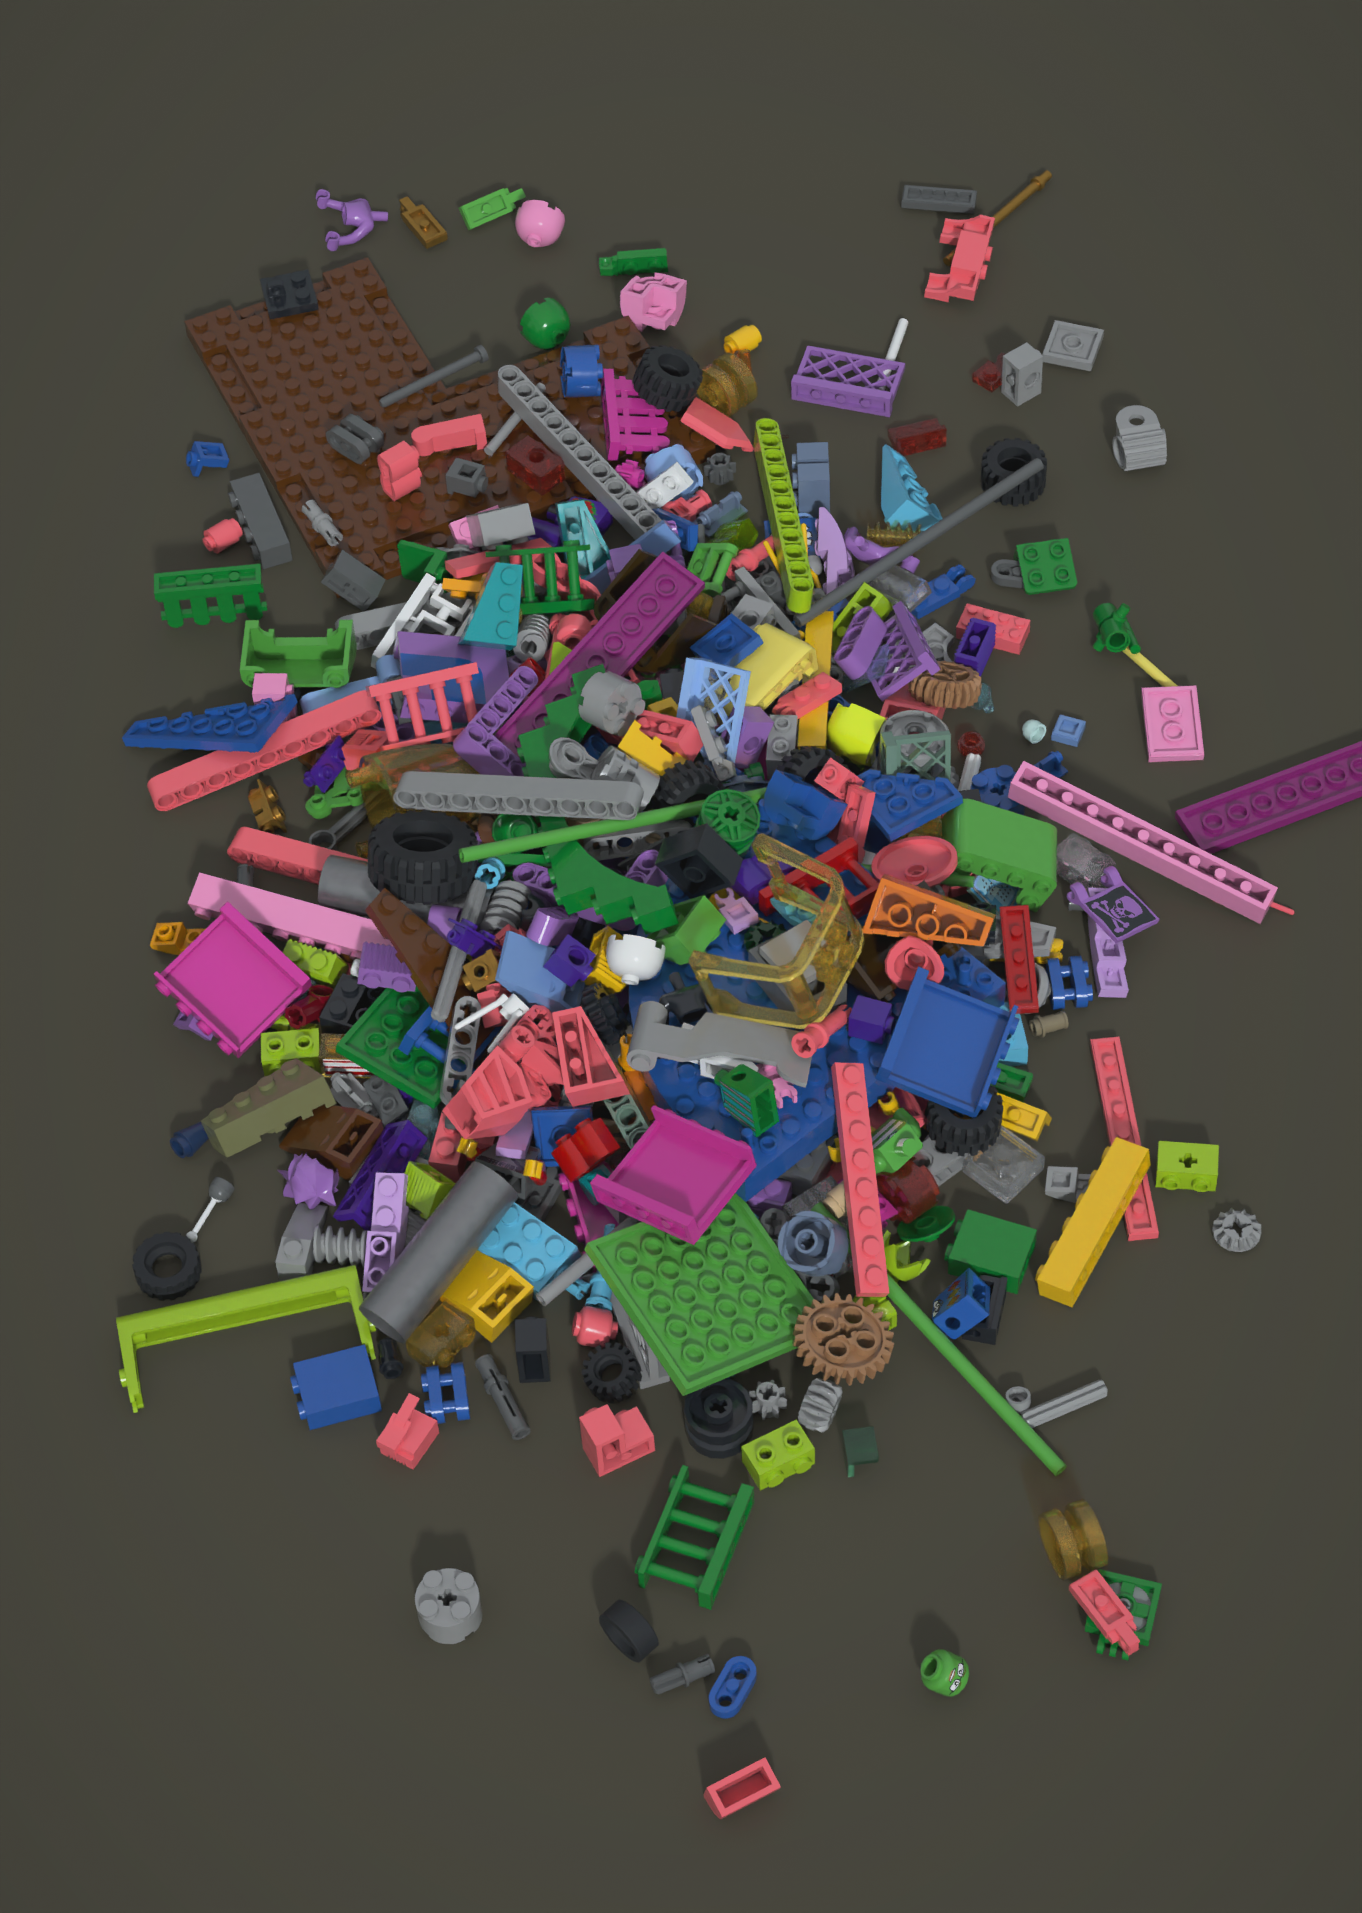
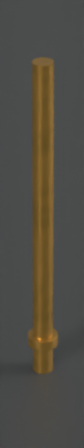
(1036, 184)

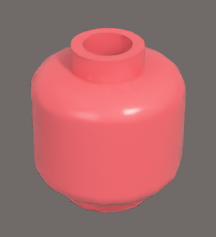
(572, 630)
(594, 1326)

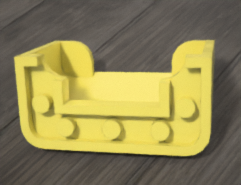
(773, 667)

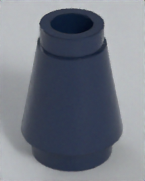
(188, 1140)

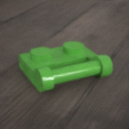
(704, 563)

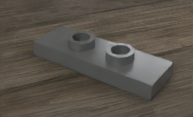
(939, 199)

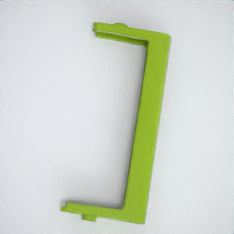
(235, 1310)

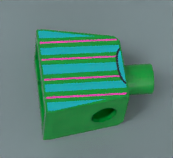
(748, 1098)

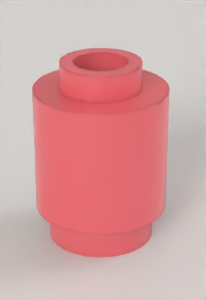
(222, 535)

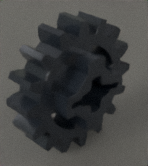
(604, 1013)

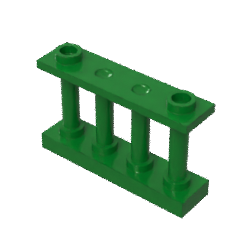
(552, 601)
(716, 1558)

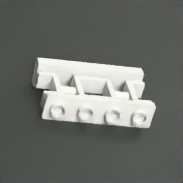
(407, 620)

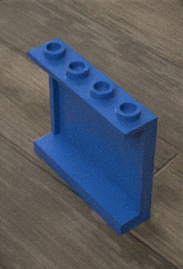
(947, 1046)

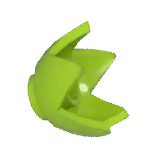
(898, 1260)

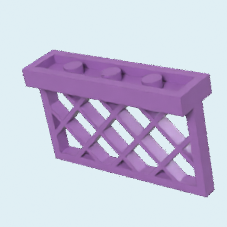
(845, 394)
(917, 654)

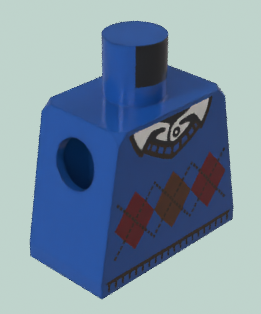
(961, 1305)

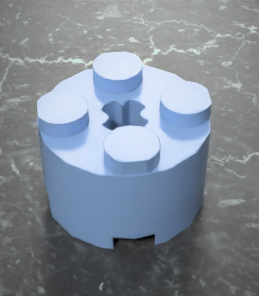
(662, 460)

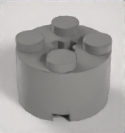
(611, 702)
(448, 1605)

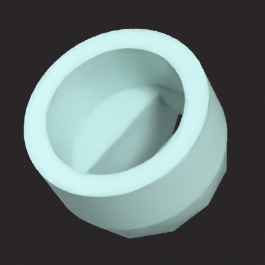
(1033, 731)

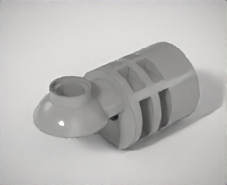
(571, 760)

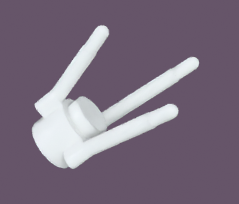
(512, 1010)

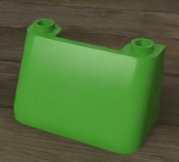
(304, 659)

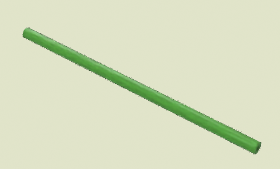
(588, 830)
(966, 1368)

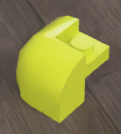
(854, 733)

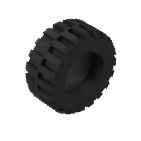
(419, 856)

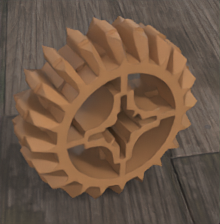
(949, 687)

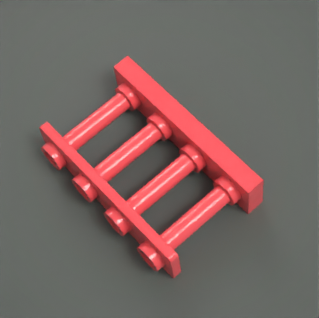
(409, 687)

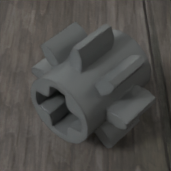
(720, 468)

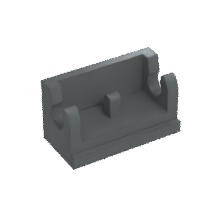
(353, 581)

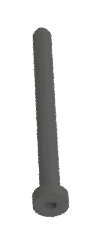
(479, 354)

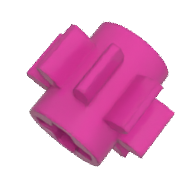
(631, 473)

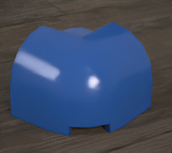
(802, 806)

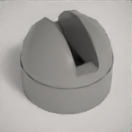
(1021, 1396)

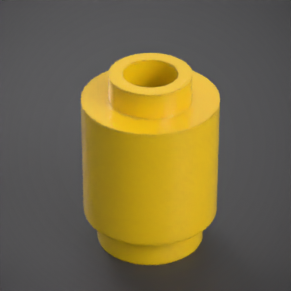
(744, 338)

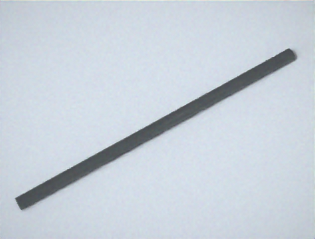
(919, 541)

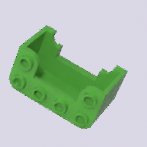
(1004, 849)

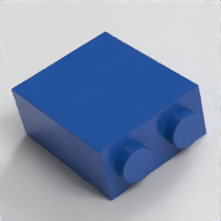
(335, 1387)

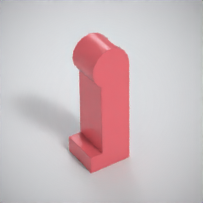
(450, 435)

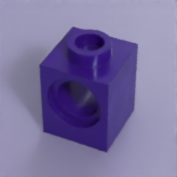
(570, 961)

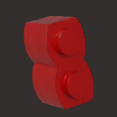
(585, 1149)

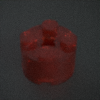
(909, 1190)

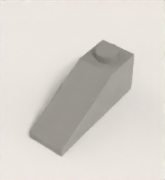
(295, 1251)

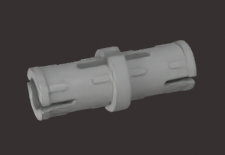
(322, 523)

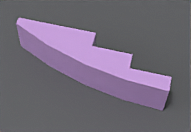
(1107, 959)

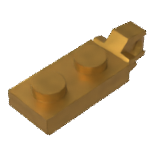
(422, 223)

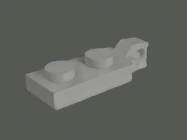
(713, 744)

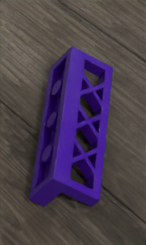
(387, 1156)

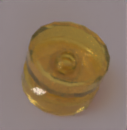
(727, 384)
(1073, 1539)

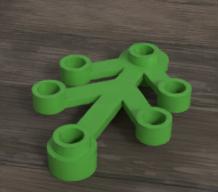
(321, 804)

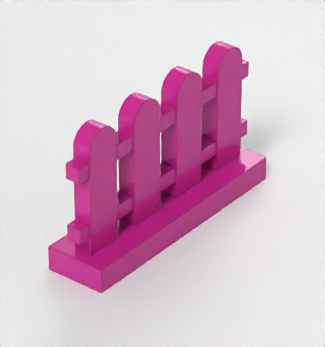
(629, 424)

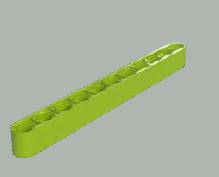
(783, 516)

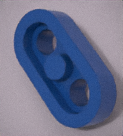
(732, 1689)

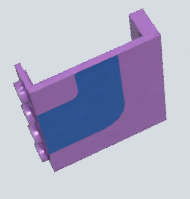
(433, 652)

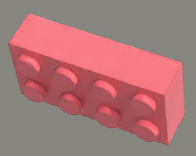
(1010, 629)

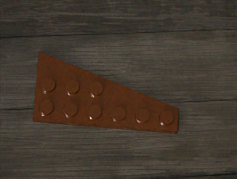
(423, 954)

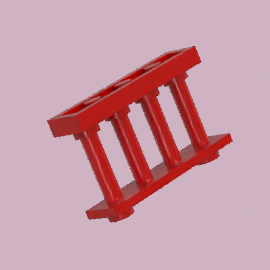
(841, 858)

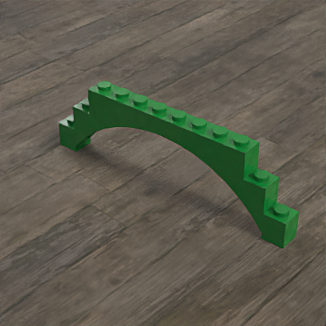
(578, 876)

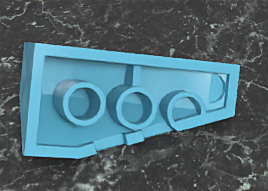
(902, 496)

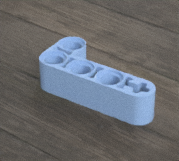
(386, 668)

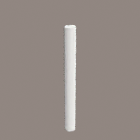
(895, 345)

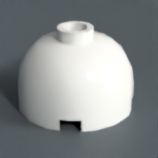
(634, 958)

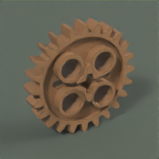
(843, 1339)

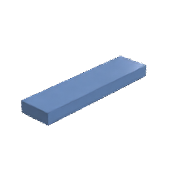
(655, 541)

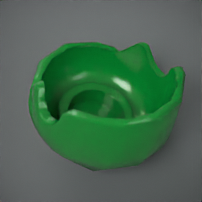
(512, 826)

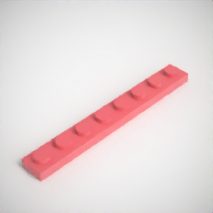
(860, 1180)

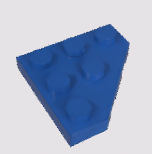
(907, 801)

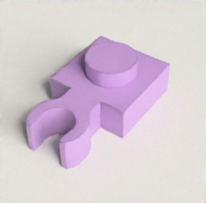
(738, 913)

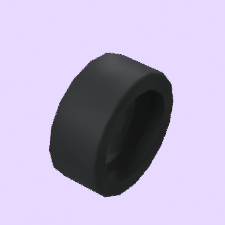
(628, 1630)

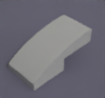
(1065, 1183)

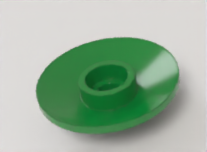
(928, 1225)

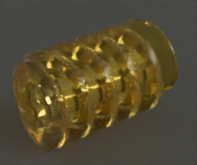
(888, 537)

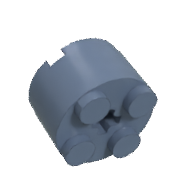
(829, 1244)

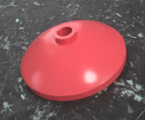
(916, 860)

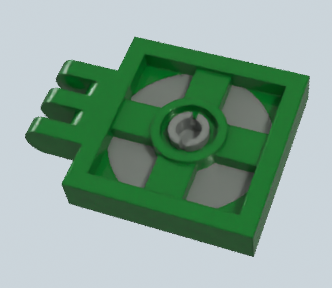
(1140, 1599)

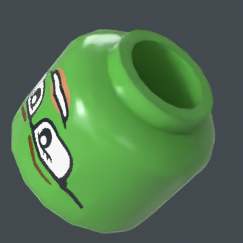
(944, 1672)

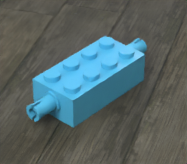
(532, 1250)

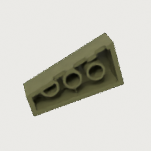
(267, 1107)

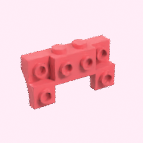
(968, 267)

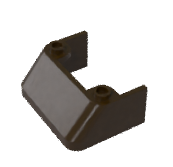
(665, 651)

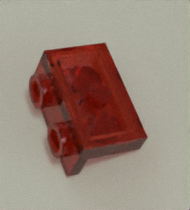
(918, 437)

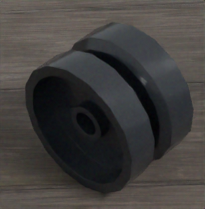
(719, 1419)

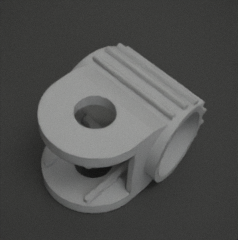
(1139, 444)

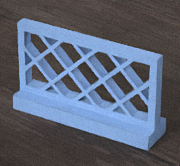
(697, 687)

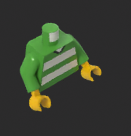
(893, 1141)

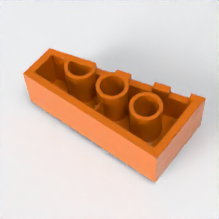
(911, 910)

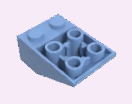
(523, 974)

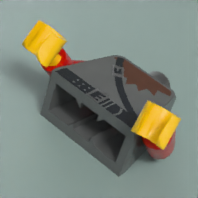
(519, 1173)

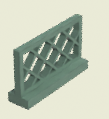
(892, 755)

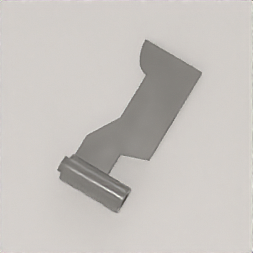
(713, 1037)

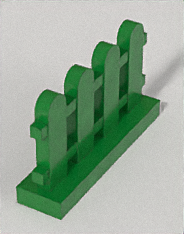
(207, 583)

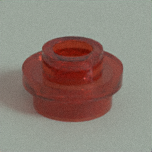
(971, 743)

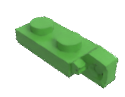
(490, 207)

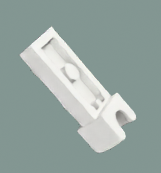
(665, 486)

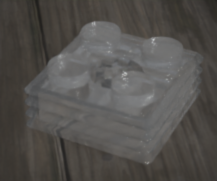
(994, 1175)

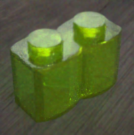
(739, 533)

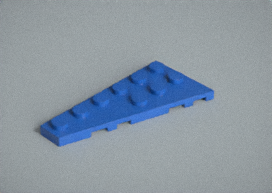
(220, 728)

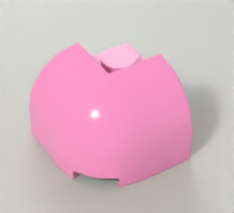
(653, 301)

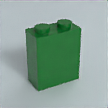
(991, 1248)

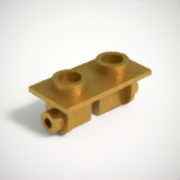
(265, 800)

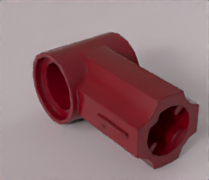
(308, 1008)

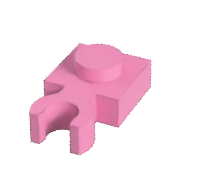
(781, 1086)

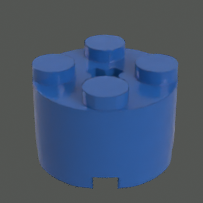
(580, 371)
(995, 786)

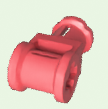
(689, 508)

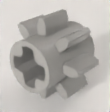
(768, 1399)

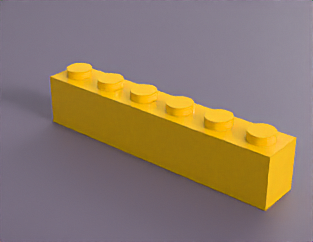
(1093, 1221)

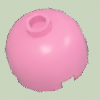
(538, 223)

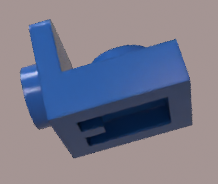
(206, 454)

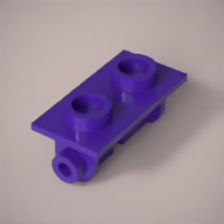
(327, 766)
(465, 933)

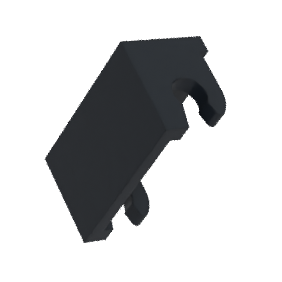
(988, 1328)

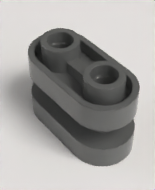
(355, 438)

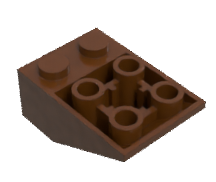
(335, 1137)

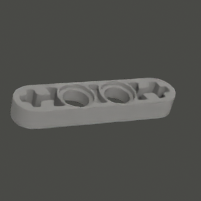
(637, 836)
(459, 1051)

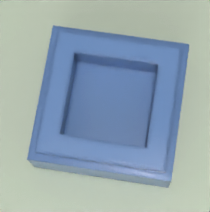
(1068, 730)

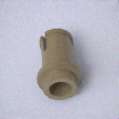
(1042, 1025)

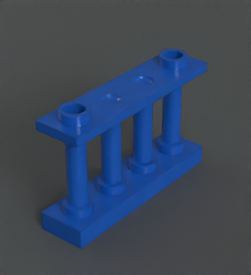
(418, 1038)

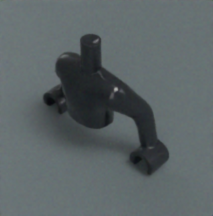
(684, 1002)

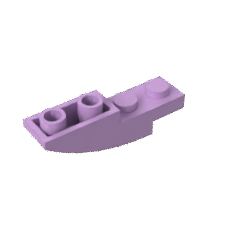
(833, 551)
(388, 1227)

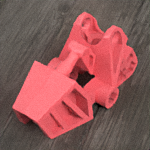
(511, 1080)

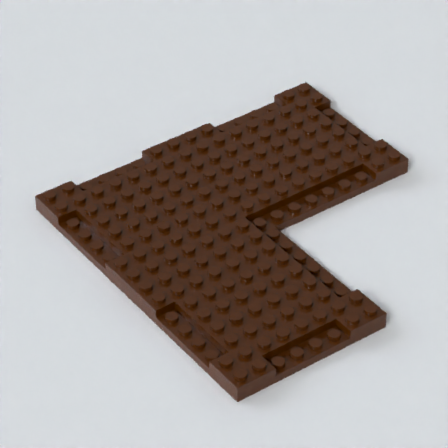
(311, 369)

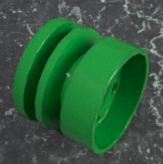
(732, 817)

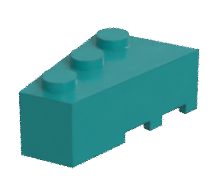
(578, 524)
(496, 610)

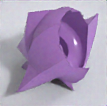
(310, 1182)

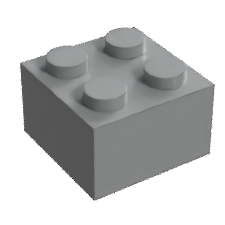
(501, 525)

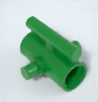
(1114, 629)

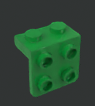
(419, 559)
(1046, 566)

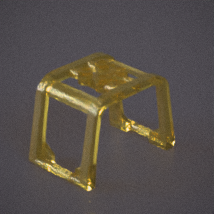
(829, 926)

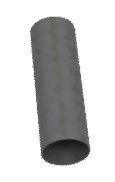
(348, 889)
(438, 1252)

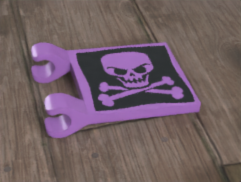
(1114, 909)

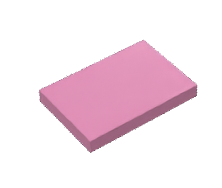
(1172, 723)

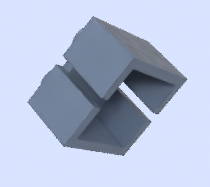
(811, 477)

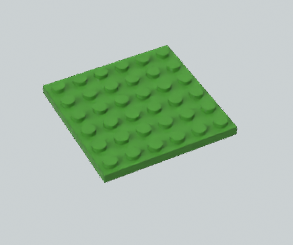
(709, 1303)

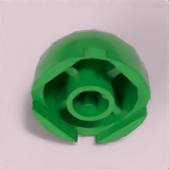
(545, 324)

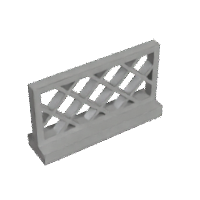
(652, 1370)

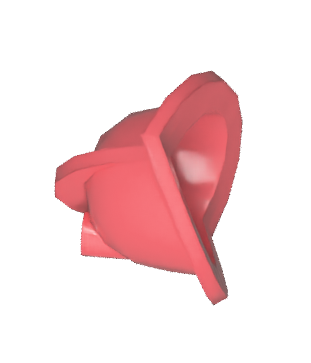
(909, 955)

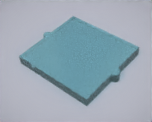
(875, 670)

